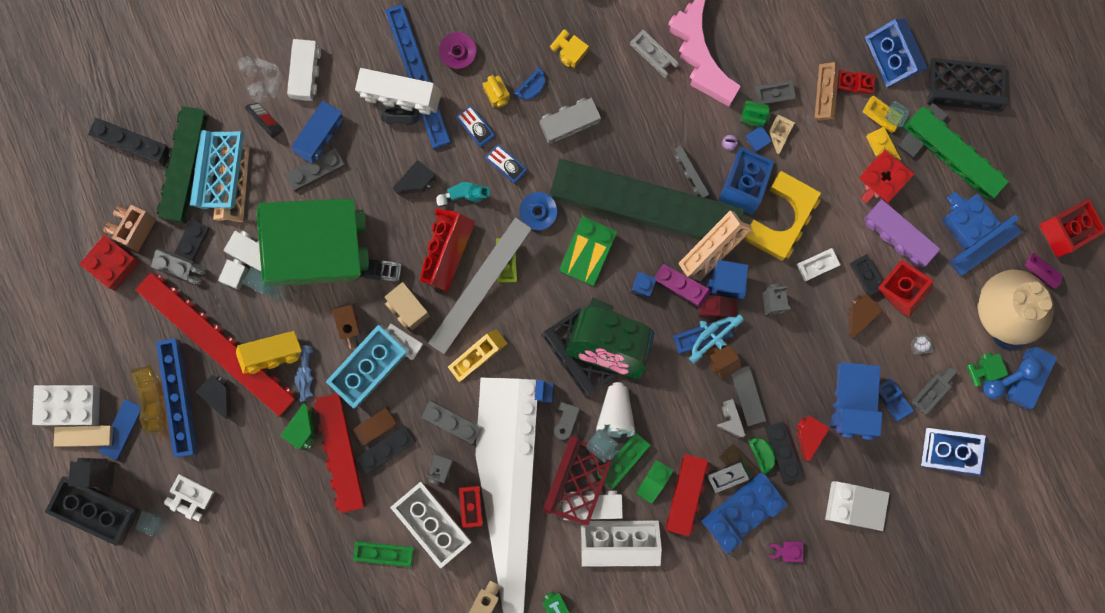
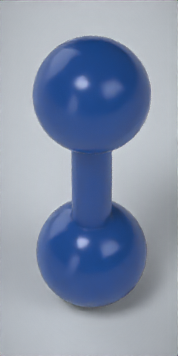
(1030, 368)

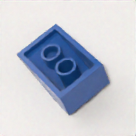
(746, 180)
(955, 452)

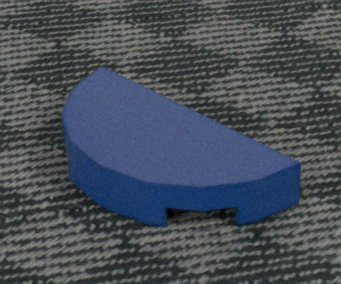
(532, 86)

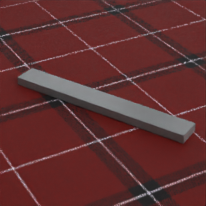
(479, 285)

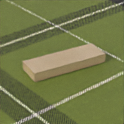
(83, 436)

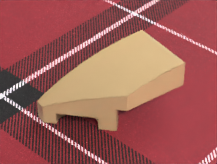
(779, 132)

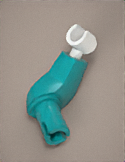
(465, 190)

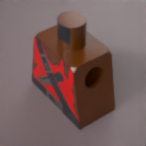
(347, 315)

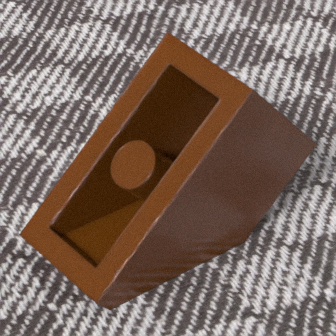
(861, 314)

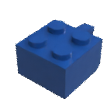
(969, 219)

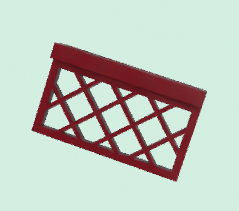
(561, 478)

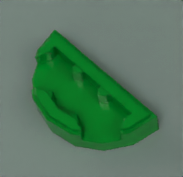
(763, 453)

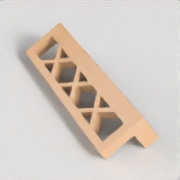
(224, 213)
(714, 245)

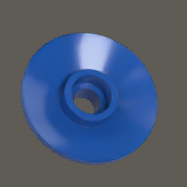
(531, 203)

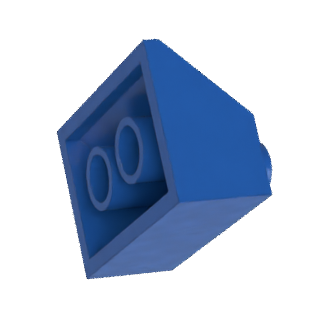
(896, 52)

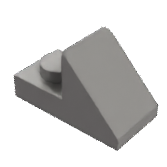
(734, 424)

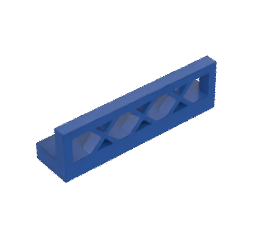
(986, 246)

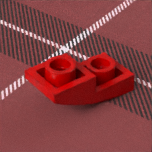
(856, 82)

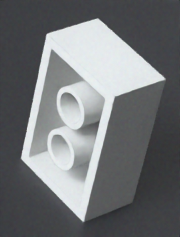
(66, 405)

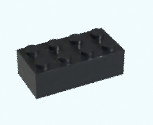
(92, 511)

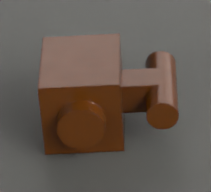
(724, 360)

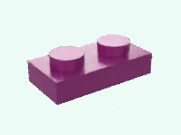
(1043, 270)

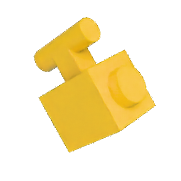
(572, 51)
(496, 91)

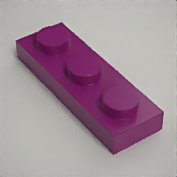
(682, 285)

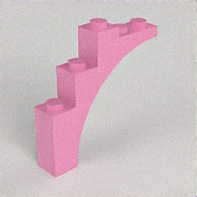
(708, 76)

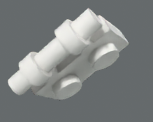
(192, 492)

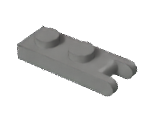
(653, 52)

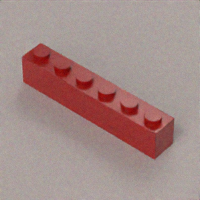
(340, 453)

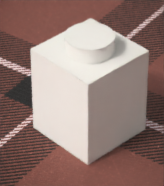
(233, 273)

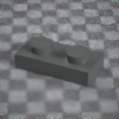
(775, 92)

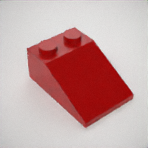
(1072, 228)

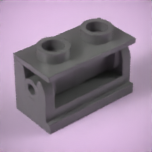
(775, 300)
(440, 469)

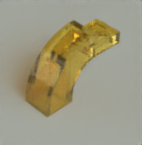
(150, 398)

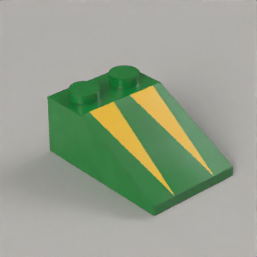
(587, 251)

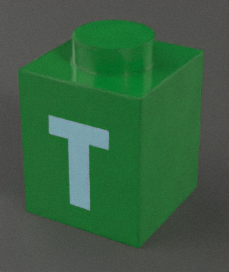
(554, 603)

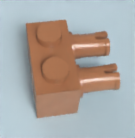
(133, 227)

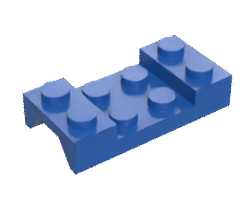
(744, 512)

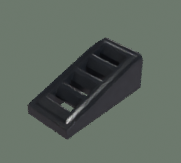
(397, 275)

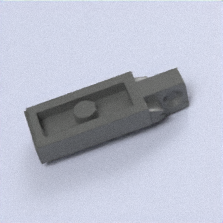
(933, 391)

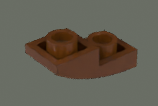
(374, 426)

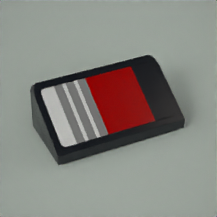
(264, 119)

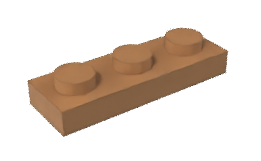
(826, 91)

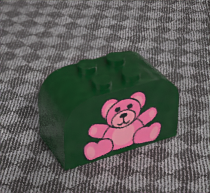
(611, 342)

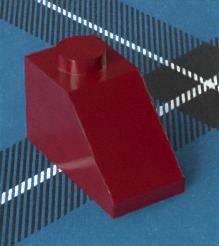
(718, 307)

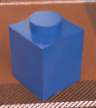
(643, 285)

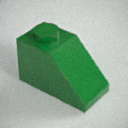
(654, 481)

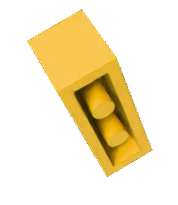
(268, 352)

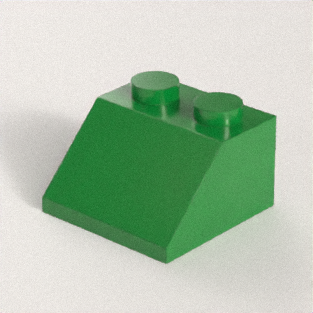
(301, 429)

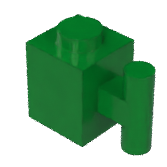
(755, 114)
(990, 368)

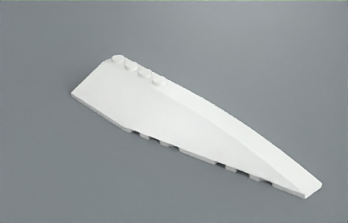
(505, 477)

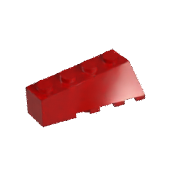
(446, 248)

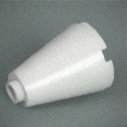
(616, 412)

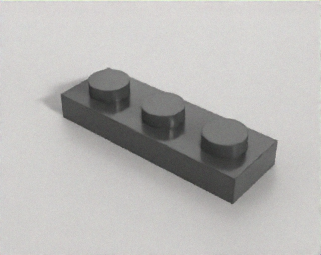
(310, 172)
(691, 173)
(451, 422)

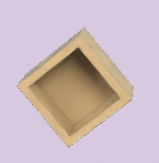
(407, 306)

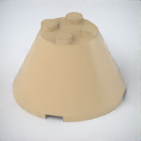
(1015, 307)

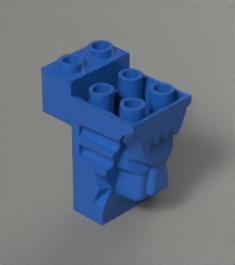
(857, 401)

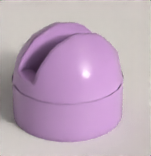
(729, 145)

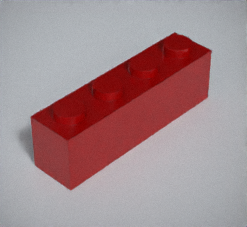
(686, 495)

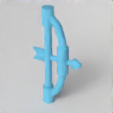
(696, 355)

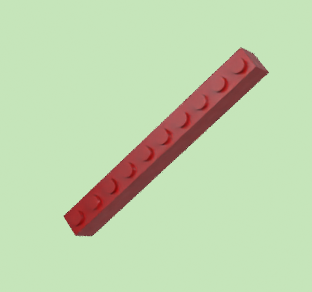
(214, 343)

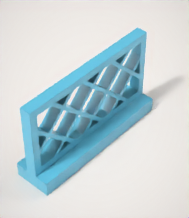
(206, 168)

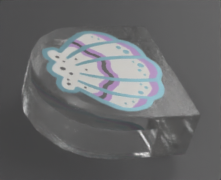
(921, 345)

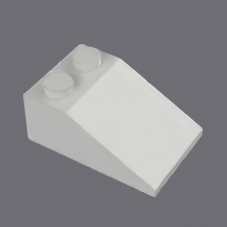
(857, 505)

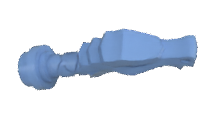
(303, 378)

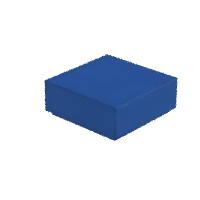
(758, 139)

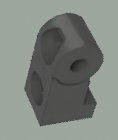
(564, 428)

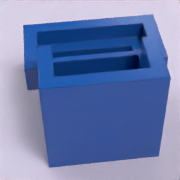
(729, 279)

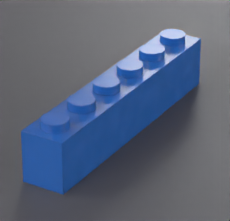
(177, 398)

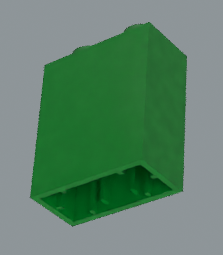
(310, 242)

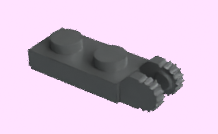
(177, 266)

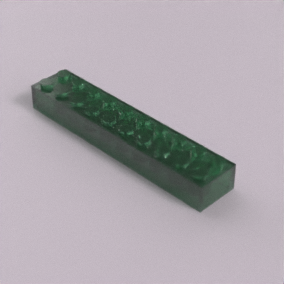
(637, 200)

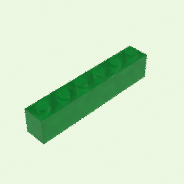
(955, 153)

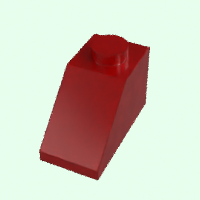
(810, 436)

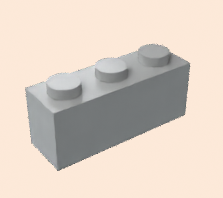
(569, 120)

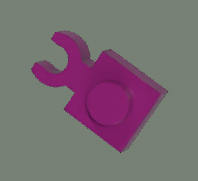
(789, 551)

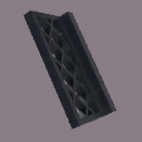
(968, 99)
(569, 363)

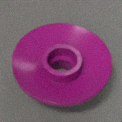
(454, 42)

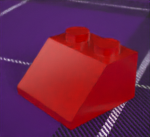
(906, 288)

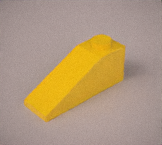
(477, 355)

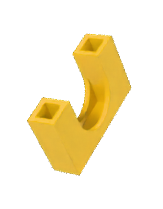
(802, 200)

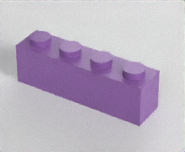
(901, 234)

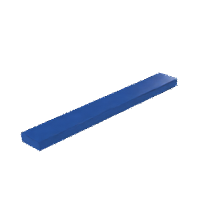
(416, 70)

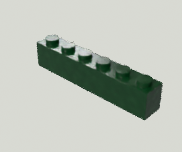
(180, 173)

